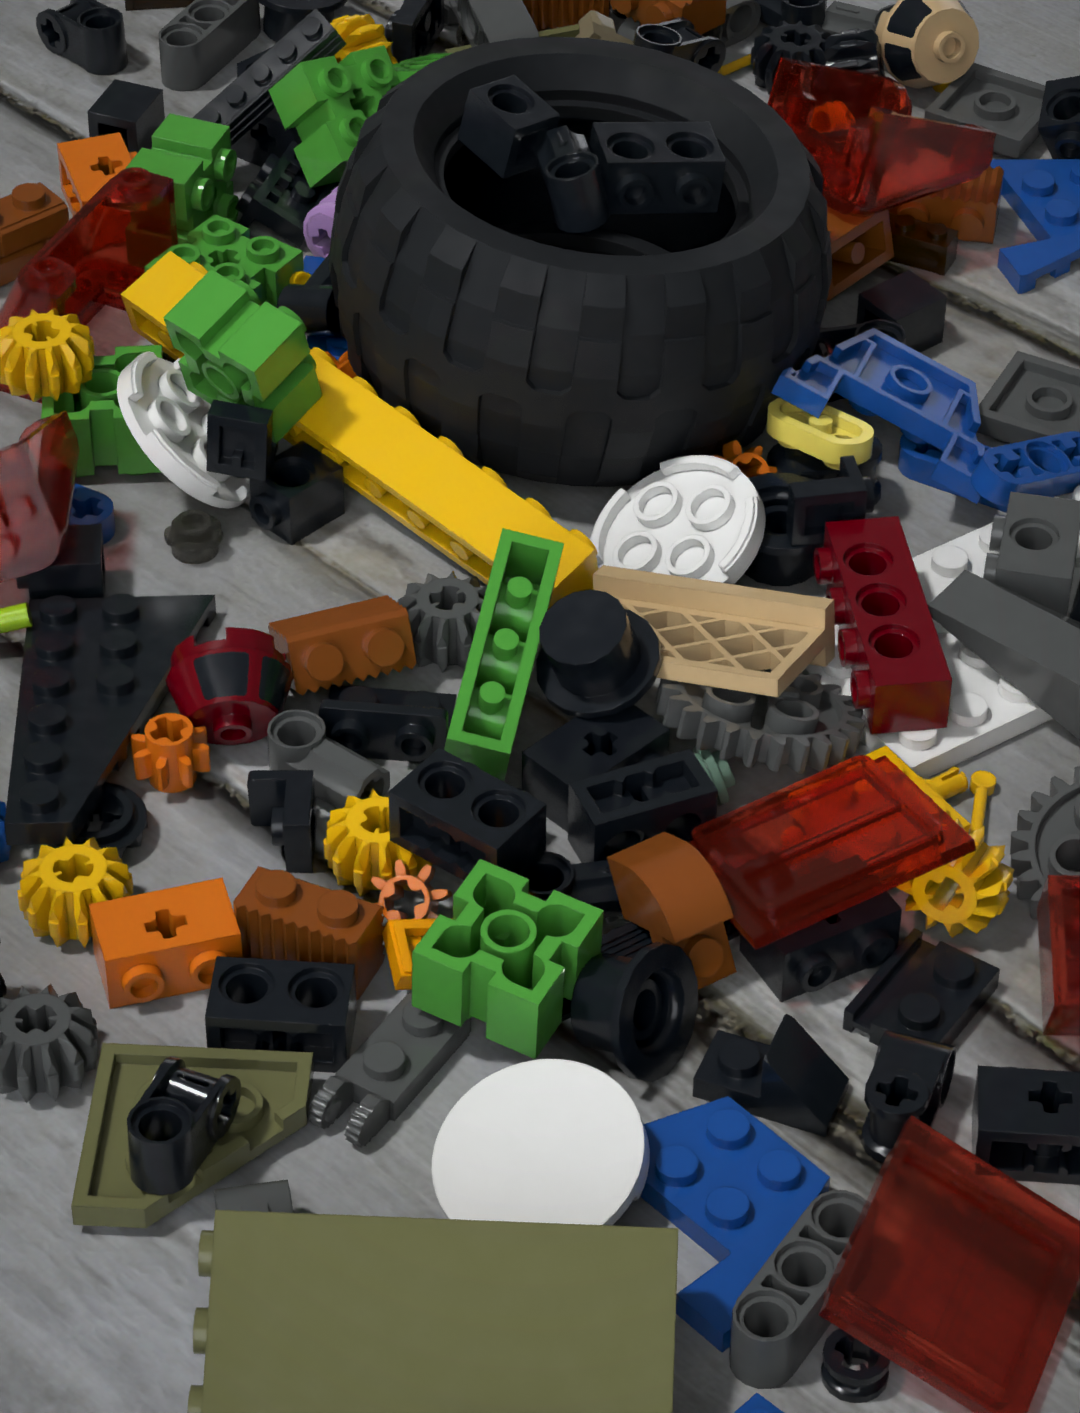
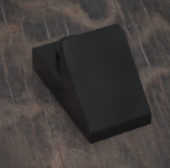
(779, 1082)

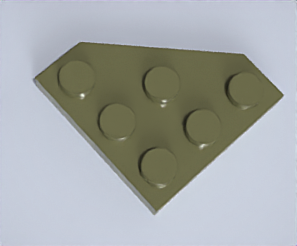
(271, 1108)

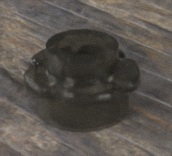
(194, 537)

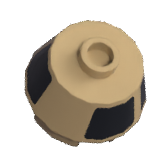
(927, 41)

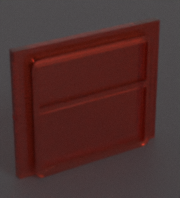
(826, 846)
(957, 1273)

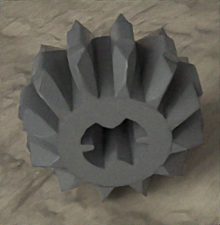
(443, 618)
(45, 1042)

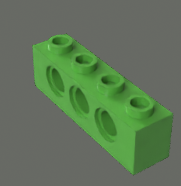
(503, 651)

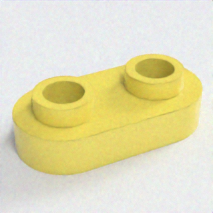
(824, 437)

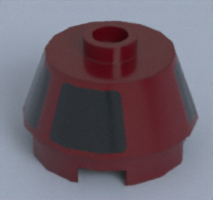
(230, 684)

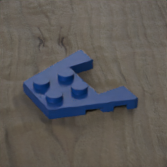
(1048, 203)
(903, 388)
(731, 1193)

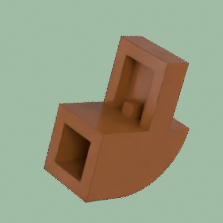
(678, 899)

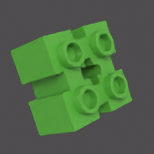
(330, 106)
(201, 165)
(229, 251)
(244, 350)
(99, 420)
(505, 958)

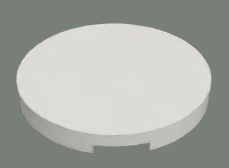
(173, 429)
(684, 521)
(542, 1147)

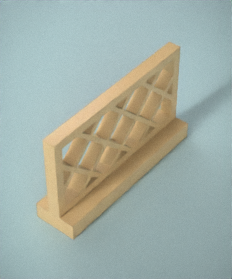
(726, 631)

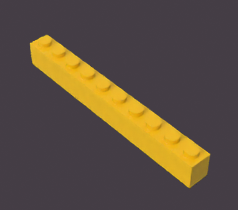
(390, 455)

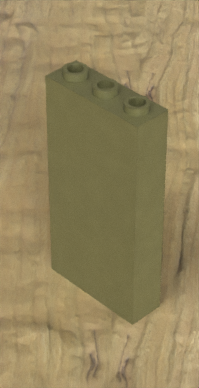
(433, 1316)

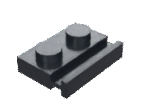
(922, 992)

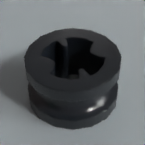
(847, 1383)

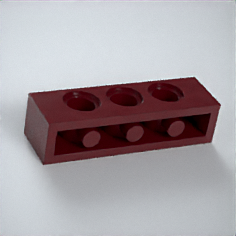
(884, 626)

